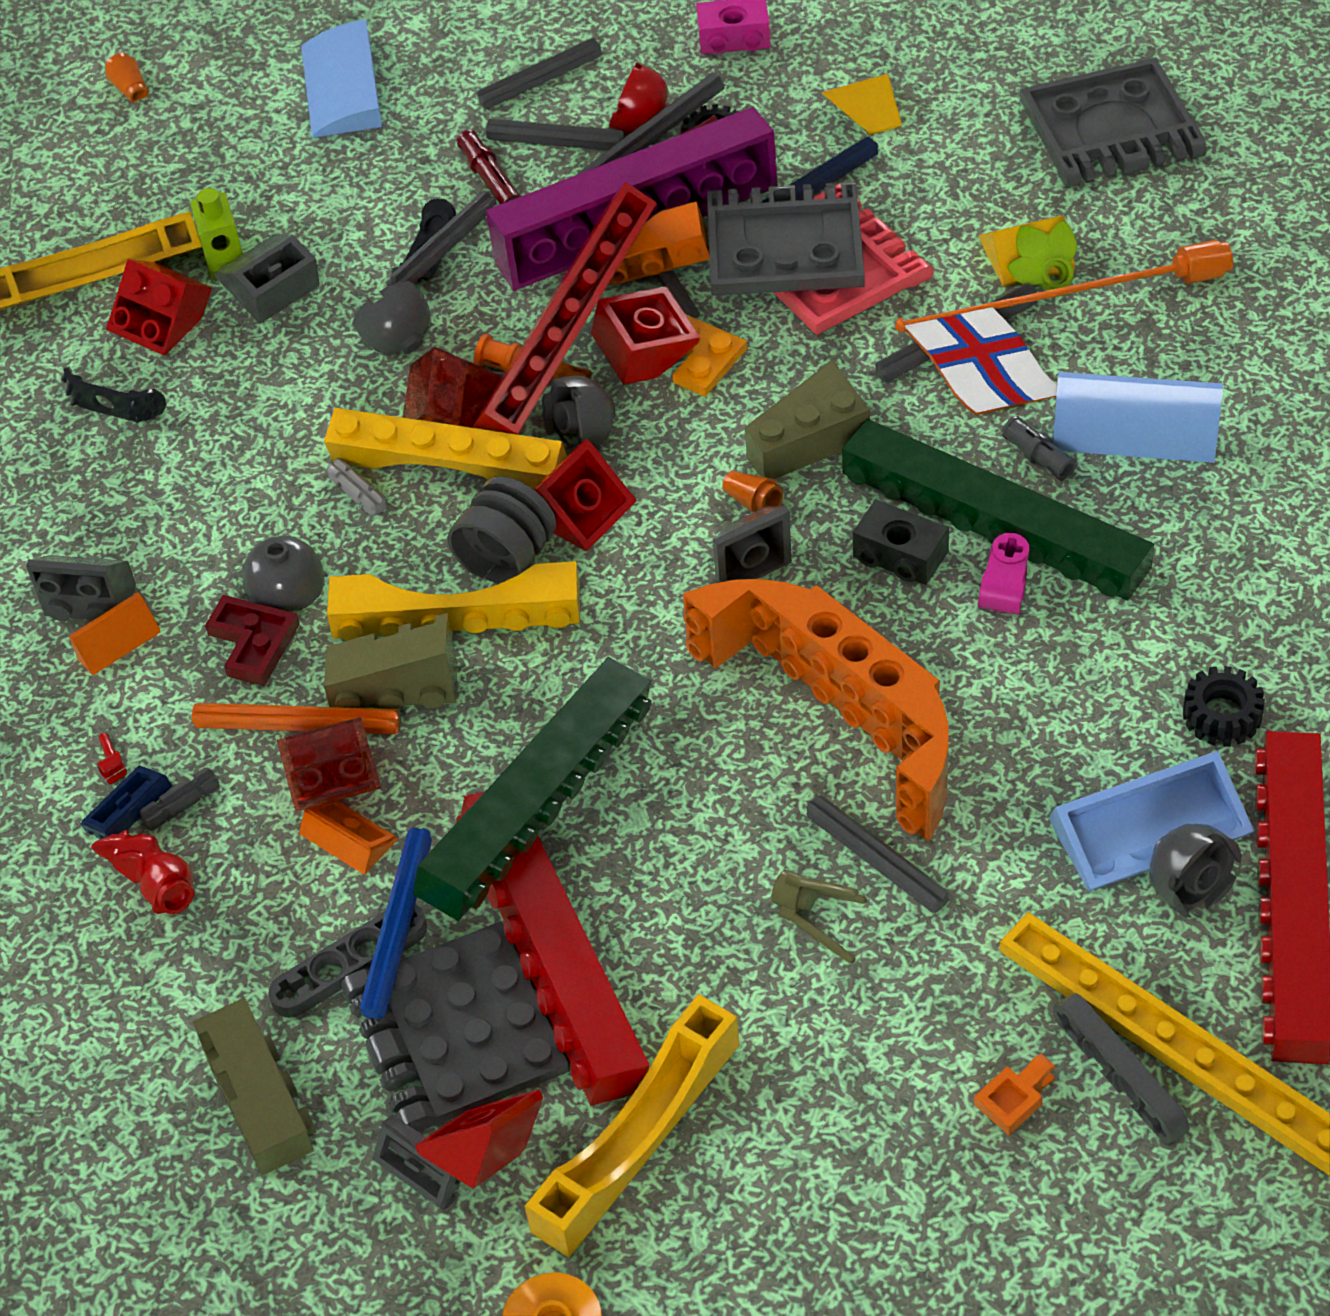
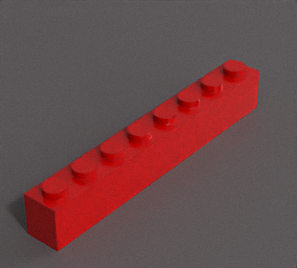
(566, 312)
(1295, 898)
(567, 976)

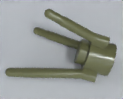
(799, 893)

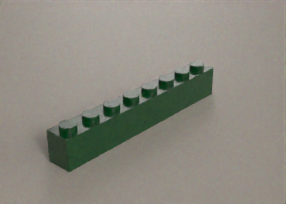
(994, 506)
(532, 790)

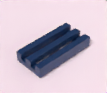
(123, 804)

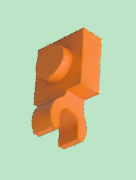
(1013, 1097)

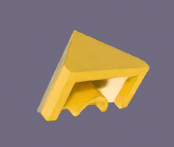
(868, 103)

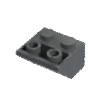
(270, 276)
(79, 585)

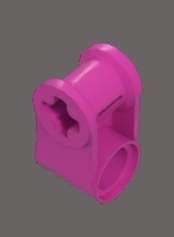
(1005, 575)

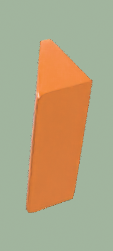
(114, 634)
(346, 835)

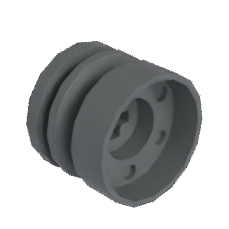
(501, 529)

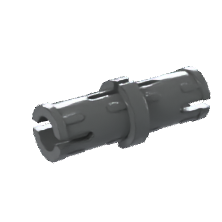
(1039, 448)

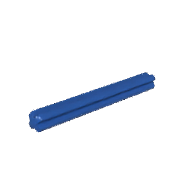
(394, 926)

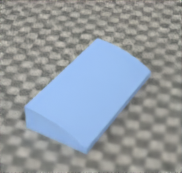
(341, 80)
(1137, 416)
(1117, 828)

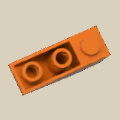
(665, 243)

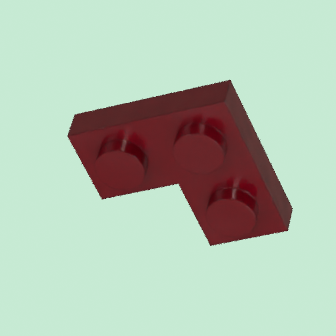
(259, 633)

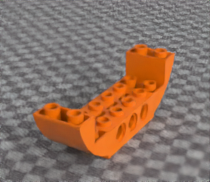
(843, 665)

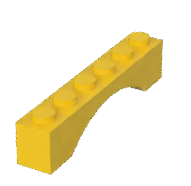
(97, 260)
(387, 440)
(535, 597)
(588, 1184)

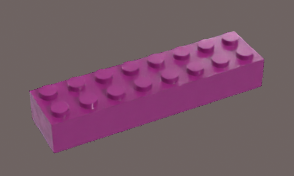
(548, 227)

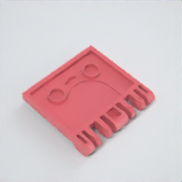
(885, 272)

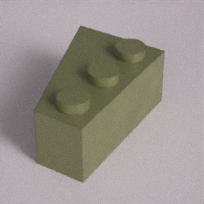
(806, 424)
(394, 670)
(255, 1087)

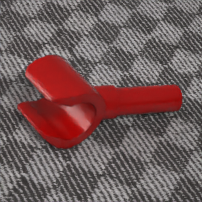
(112, 762)

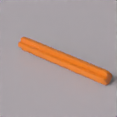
(291, 717)

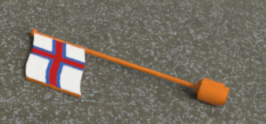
(989, 361)

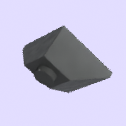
(753, 545)

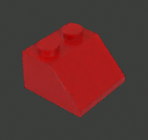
(642, 333)

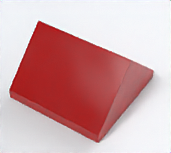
(584, 496)
(483, 1138)

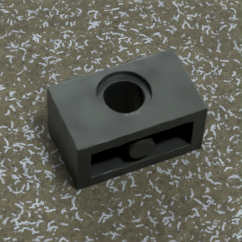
(900, 542)

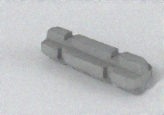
(357, 487)

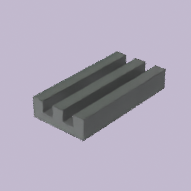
(402, 1139)

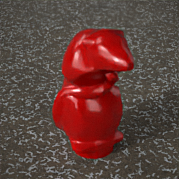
(162, 876)

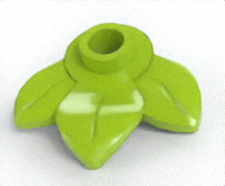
(1041, 252)

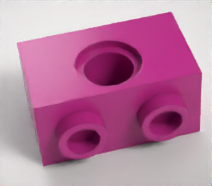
(733, 26)

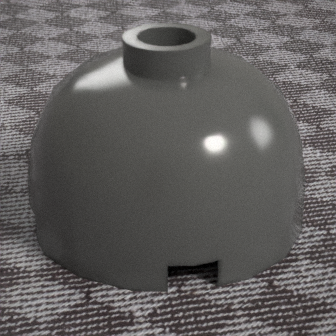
(394, 321)
(578, 406)
(283, 573)
(1193, 857)

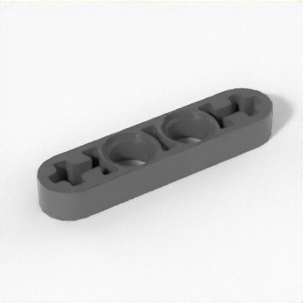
(338, 953)
(1122, 1068)

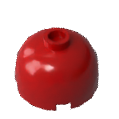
(640, 99)

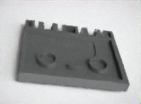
(1109, 115)
(785, 241)
(464, 1026)

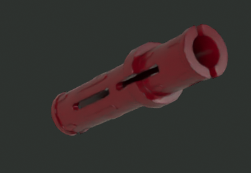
(483, 161)

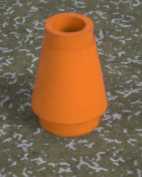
(126, 76)
(752, 490)

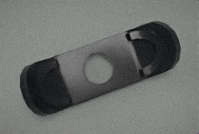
(434, 216)
(129, 406)

